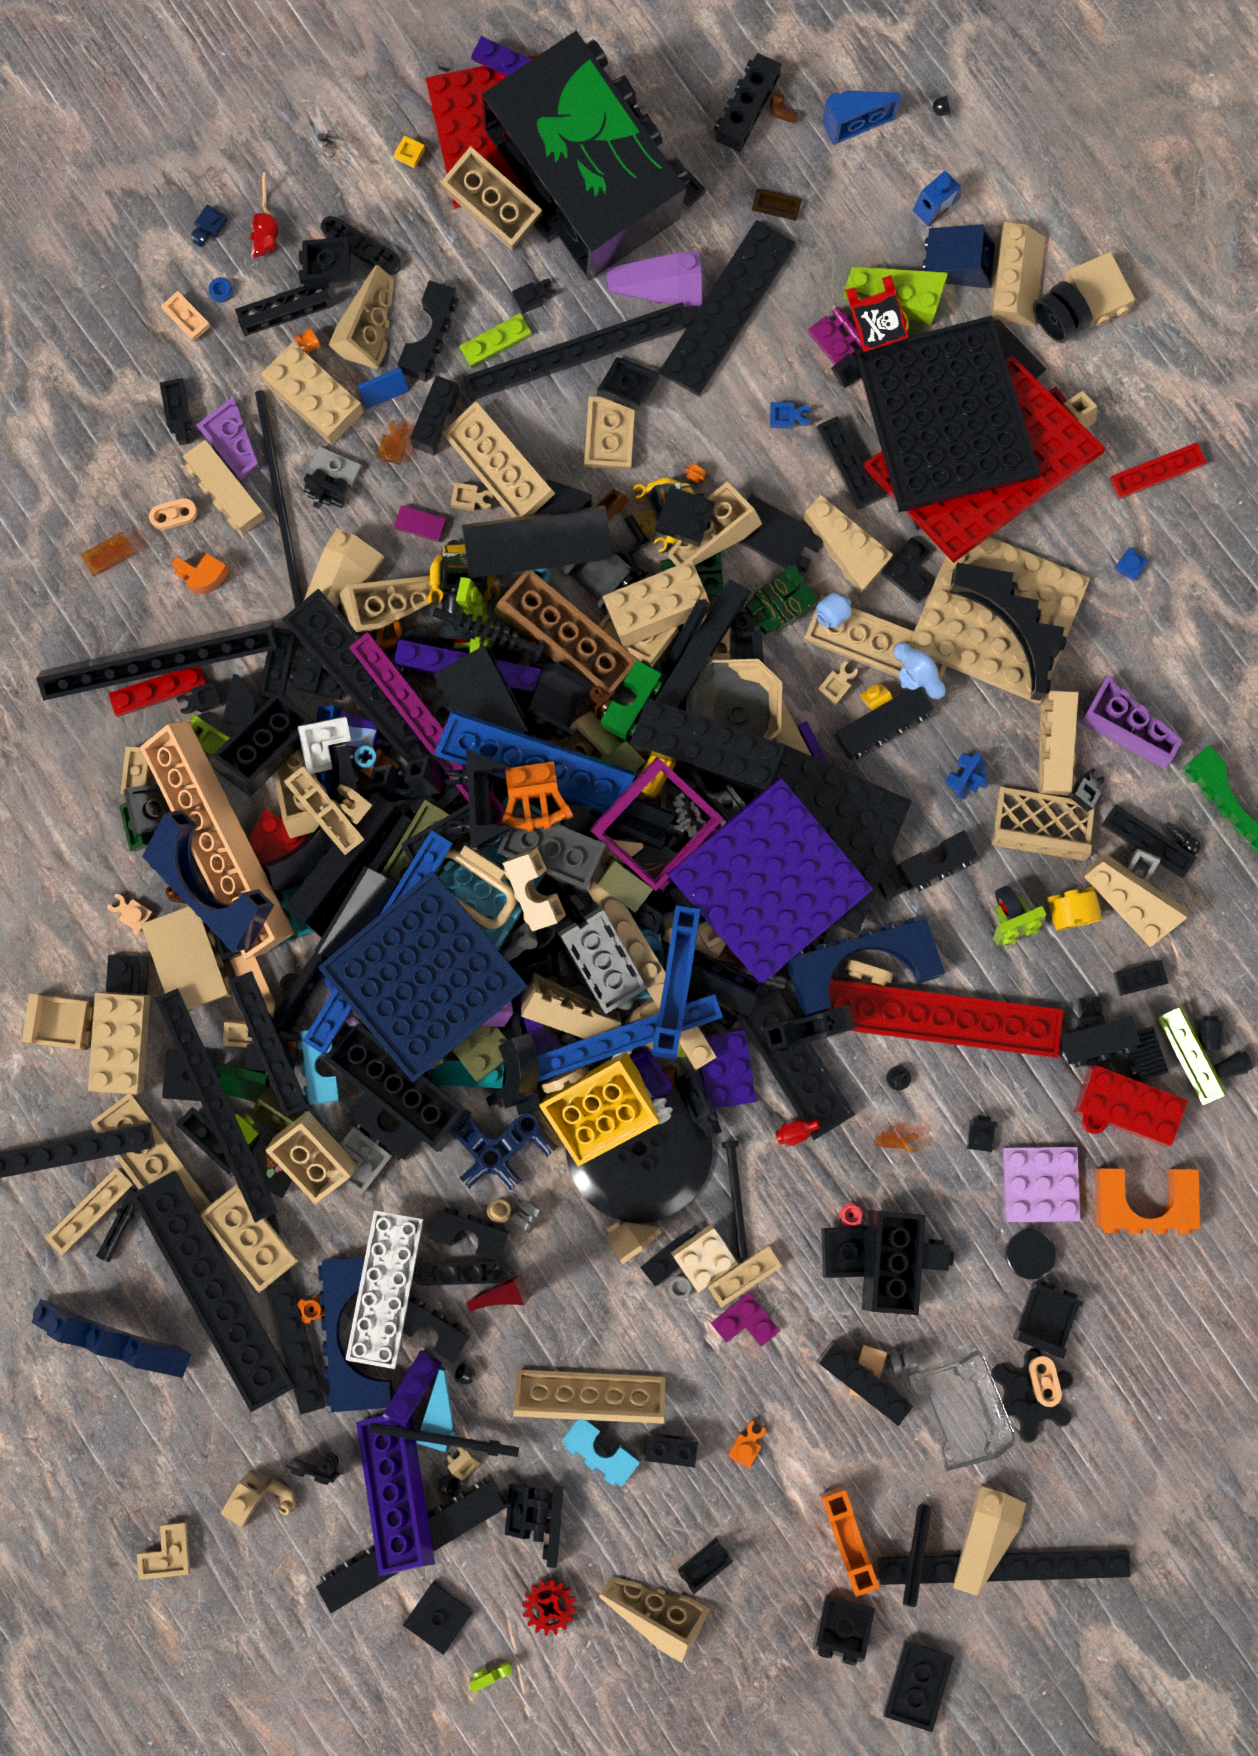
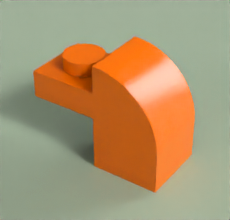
(205, 577)

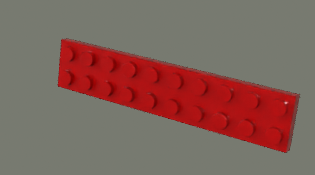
(950, 1019)

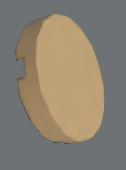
(558, 1082)

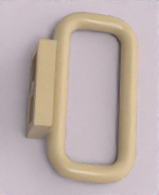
(491, 873)

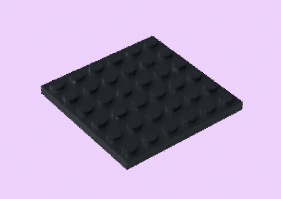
(853, 813)

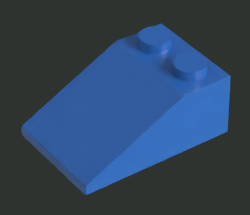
(857, 112)

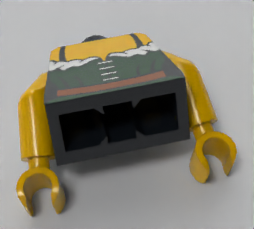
(657, 494)
(450, 567)

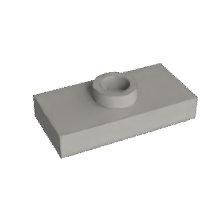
(335, 466)

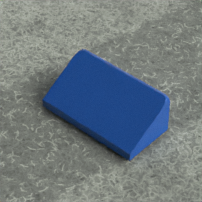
(383, 388)

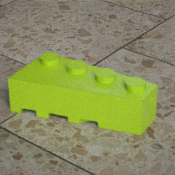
(916, 290)

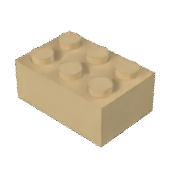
(311, 1157)

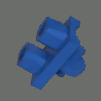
(972, 776)

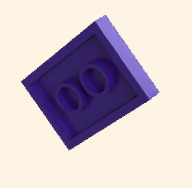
(730, 1074)

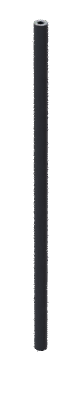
(279, 498)

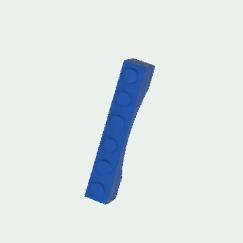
(676, 982)

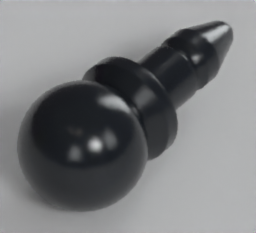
(1185, 840)

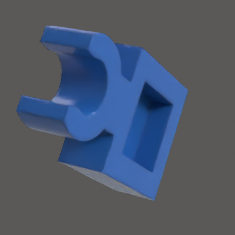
(784, 415)

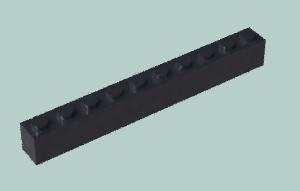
(158, 660)

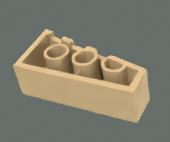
(1057, 743)
(1140, 904)

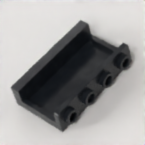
(480, 690)

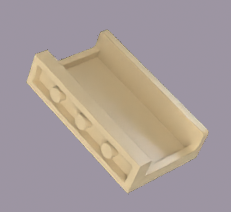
(187, 957)

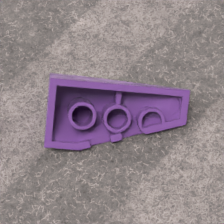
(660, 279)

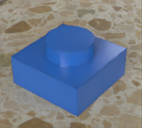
(1131, 564)

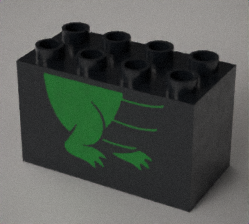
(584, 153)

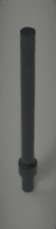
(492, 1447)

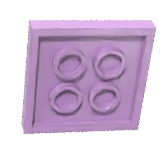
(1041, 1184)

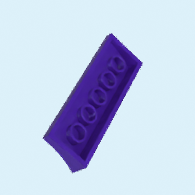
(395, 1499)

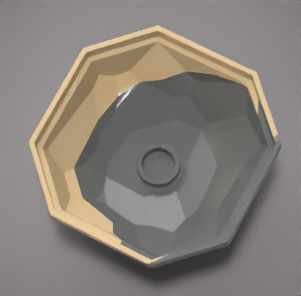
(740, 696)

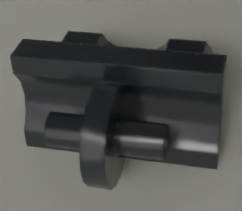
(323, 491)

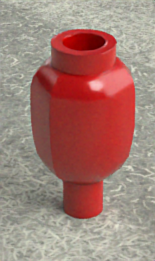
(796, 1131)

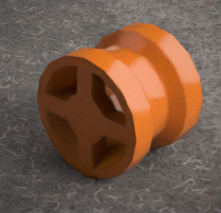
(307, 341)

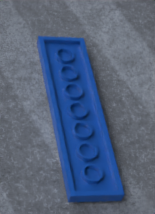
(577, 775)

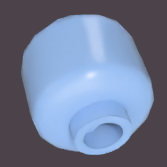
(833, 610)

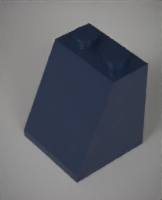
(962, 253)

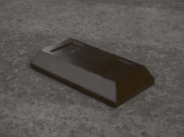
(776, 204)

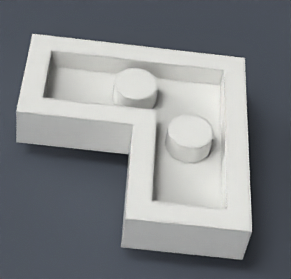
(317, 737)

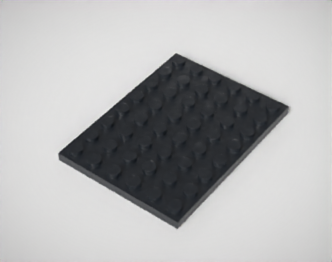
(946, 414)

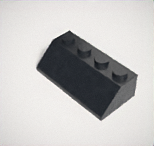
(358, 909)

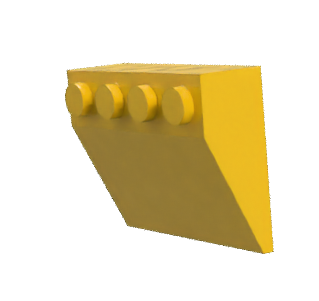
(600, 1109)

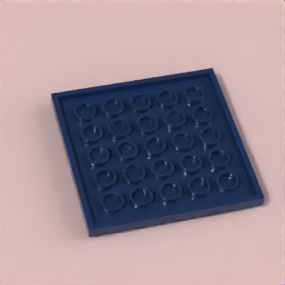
(423, 976)

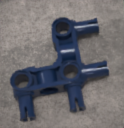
(505, 1146)

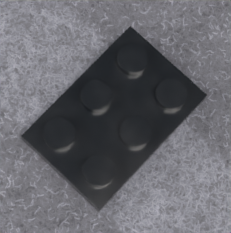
(918, 1686)

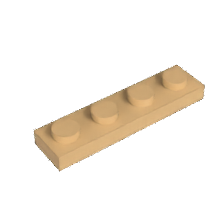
(89, 1211)

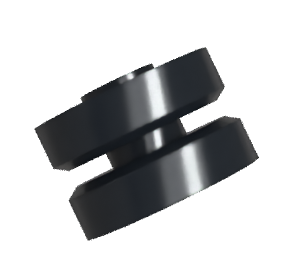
(1062, 312)

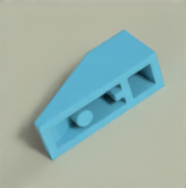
(439, 1412)

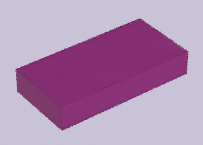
(420, 523)

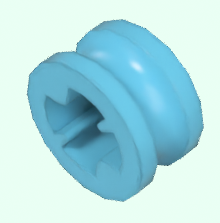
(360, 752)

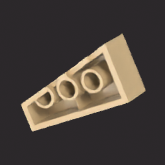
(848, 545)
(565, 1009)

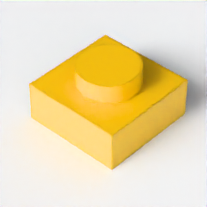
(409, 151)
(875, 696)

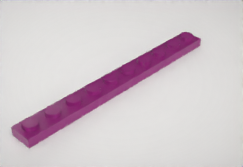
(410, 707)

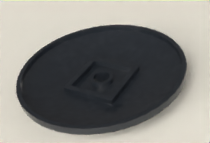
(650, 1184)

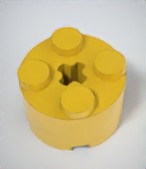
(1075, 908)

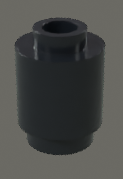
(1211, 1033)

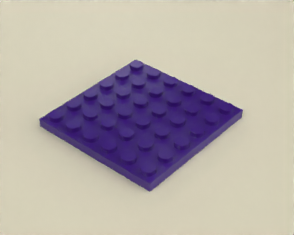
(770, 880)

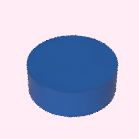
(220, 290)

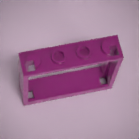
(628, 796)

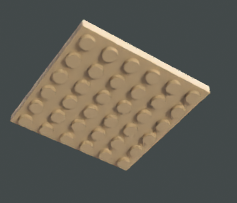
(978, 641)

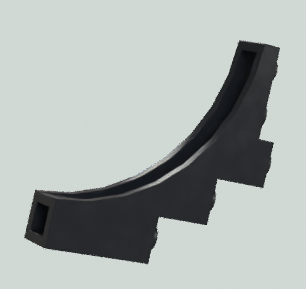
(1021, 615)
(303, 859)

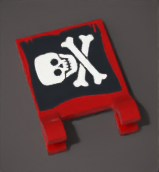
(878, 317)

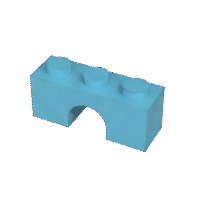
(318, 1088)
(615, 1466)

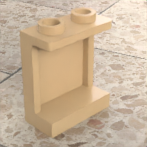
(1102, 288)
(57, 1022)

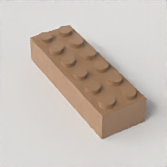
(567, 633)

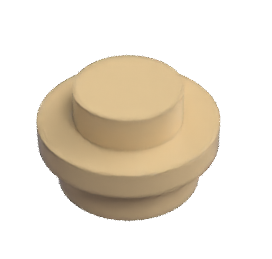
(499, 1211)

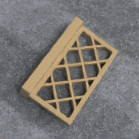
(1035, 841)

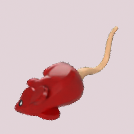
(264, 228)

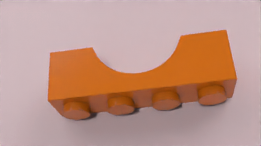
(849, 1541)

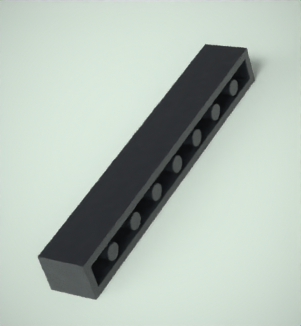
(445, 1525)

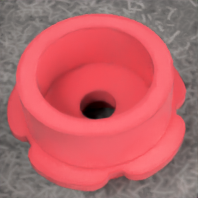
(851, 1208)

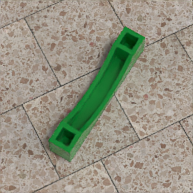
(1210, 774)

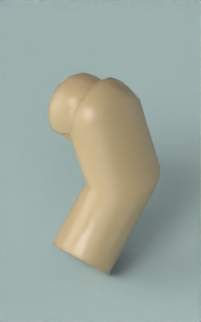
(286, 1496)

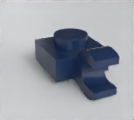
(208, 223)

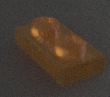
(107, 554)

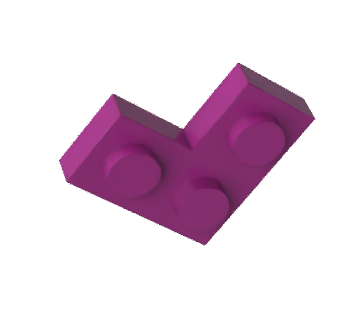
(747, 1314)

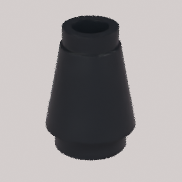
(1234, 1065)

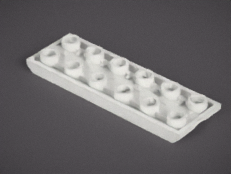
(384, 1289)

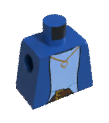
(940, 194)

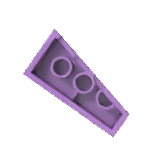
(1129, 724)

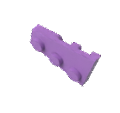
(229, 438)

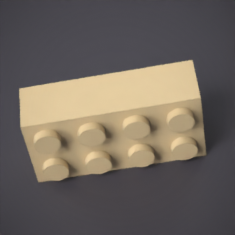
(491, 198)
(312, 393)
(655, 603)
(119, 1042)

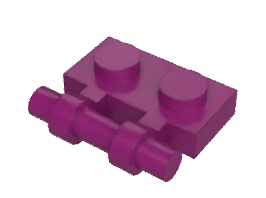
(831, 340)

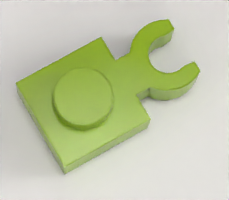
(483, 1677)

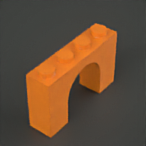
(1180, 1212)

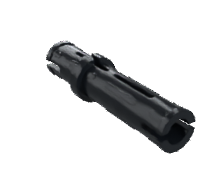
(124, 1216)

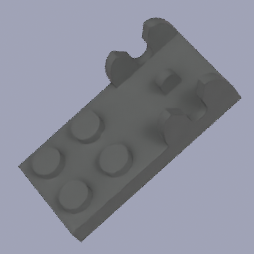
(566, 854)

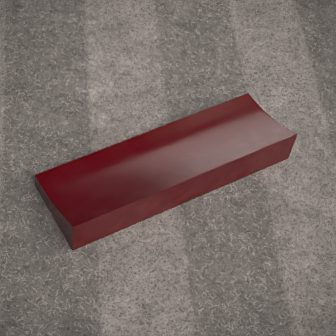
(508, 1292)

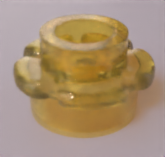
(641, 520)

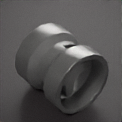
(524, 1221)
(908, 1358)

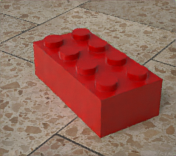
(1130, 1106)

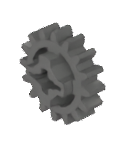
(690, 813)

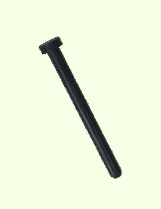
(736, 1197)

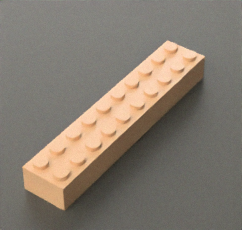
(218, 838)

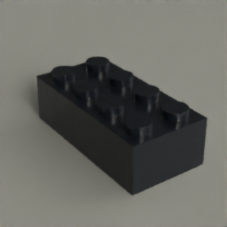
(261, 744)
(893, 1262)

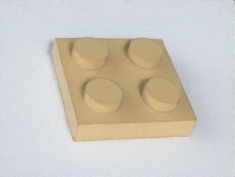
(704, 1258)

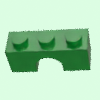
(623, 719)

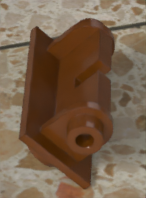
(600, 701)

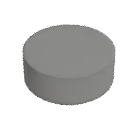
(679, 1287)

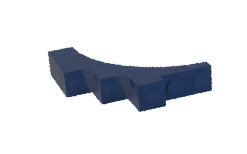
(109, 1342)

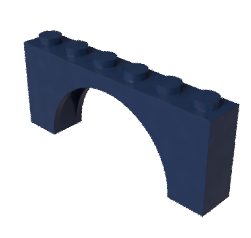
(172, 859)
(908, 943)
(348, 1386)

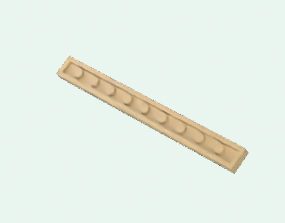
(647, 965)

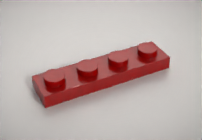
(1157, 470)
(155, 690)

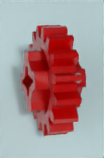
(540, 1600)

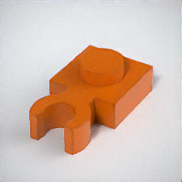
(745, 1447)

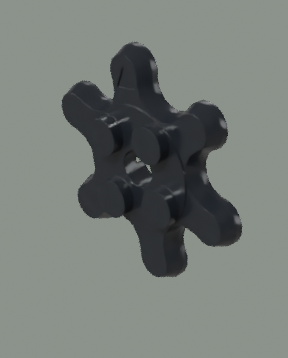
(1014, 1402)

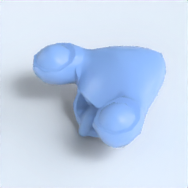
(918, 671)

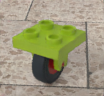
(462, 642)
(1015, 917)

